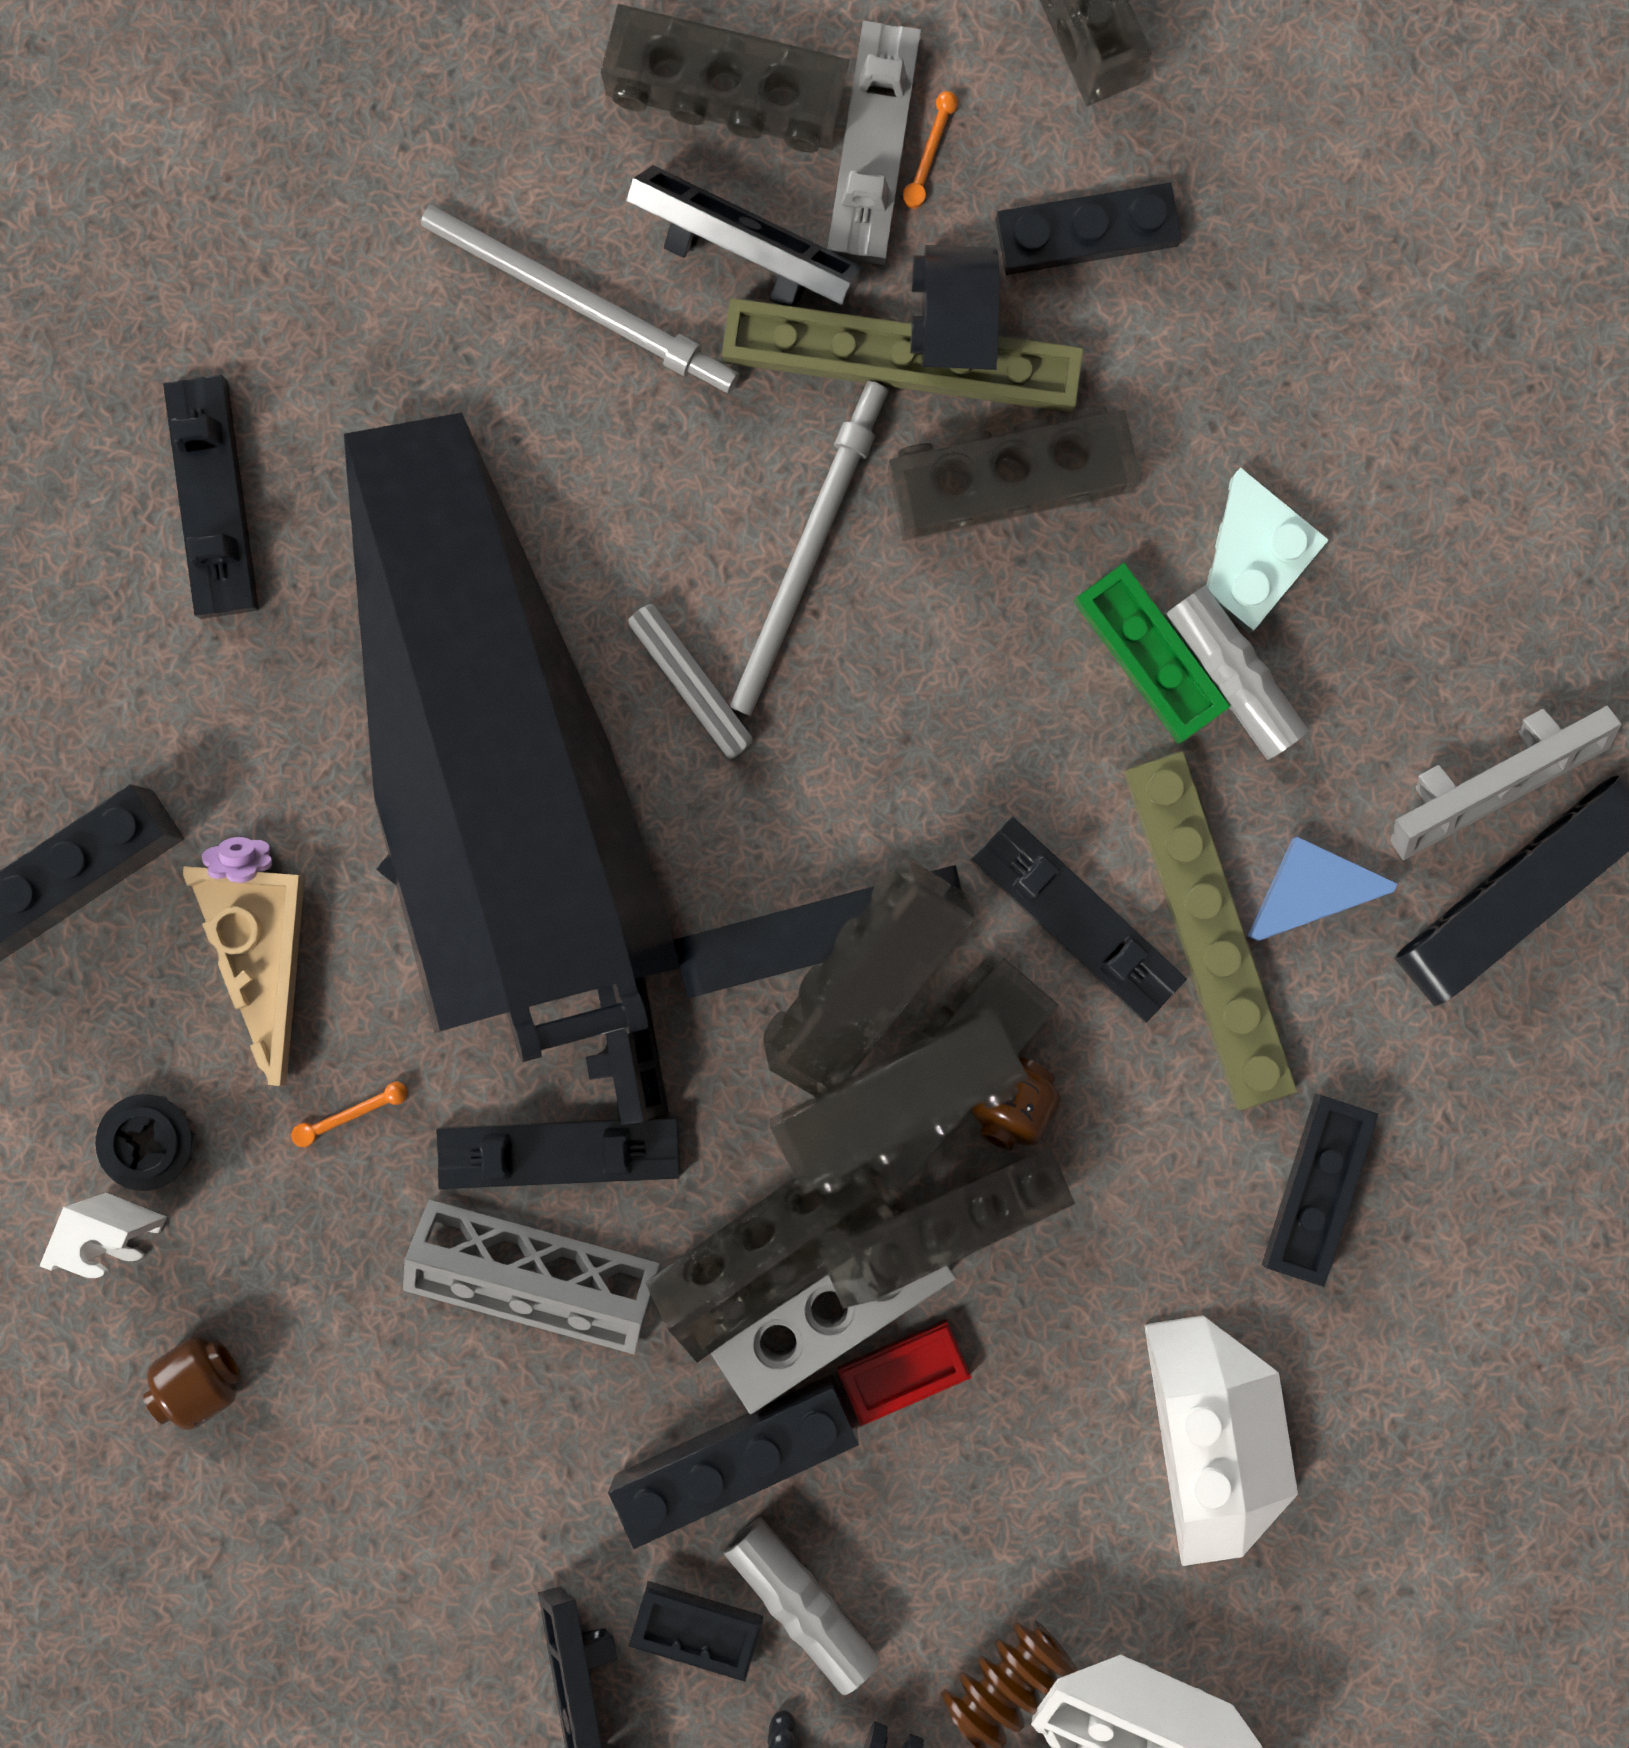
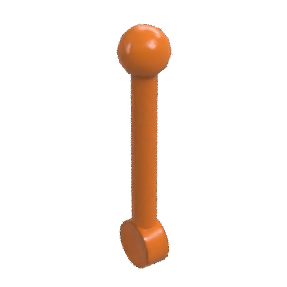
(914, 193)
(306, 1133)

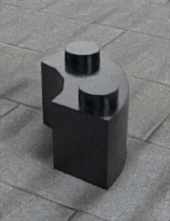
(957, 307)

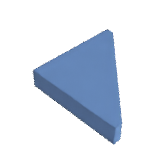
(1313, 886)

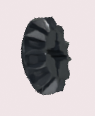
(120, 1155)

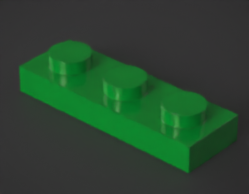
(1151, 653)

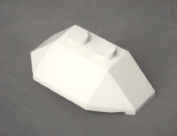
(1219, 1438)
(1136, 1707)

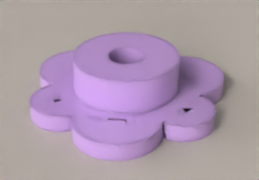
(237, 859)

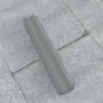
(690, 681)

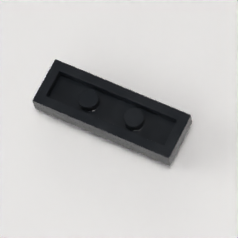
(1088, 228)
(1319, 1190)

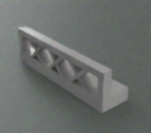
(525, 1295)

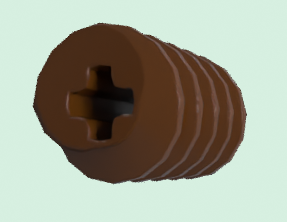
(1008, 1686)

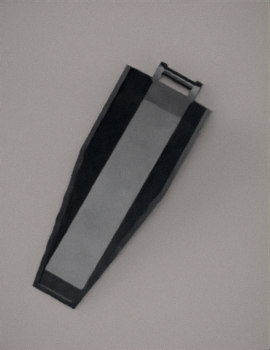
(489, 755)

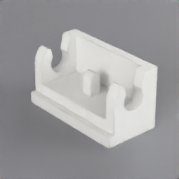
(97, 1228)

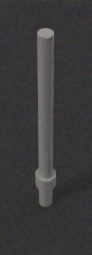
(678, 352)
(852, 444)

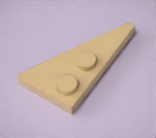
(257, 946)

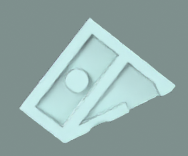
(1258, 551)

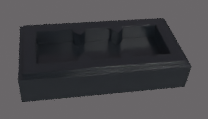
(696, 1631)

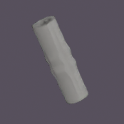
(1237, 672)
(802, 1606)

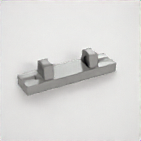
(873, 143)
(1547, 756)

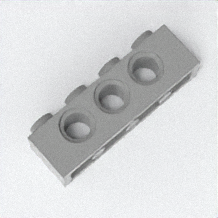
(764, 1375)

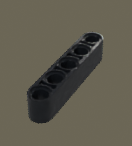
(1520, 894)
(772, 941)

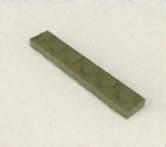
(880, 352)
(1210, 931)

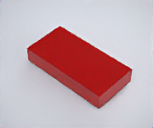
(903, 1372)

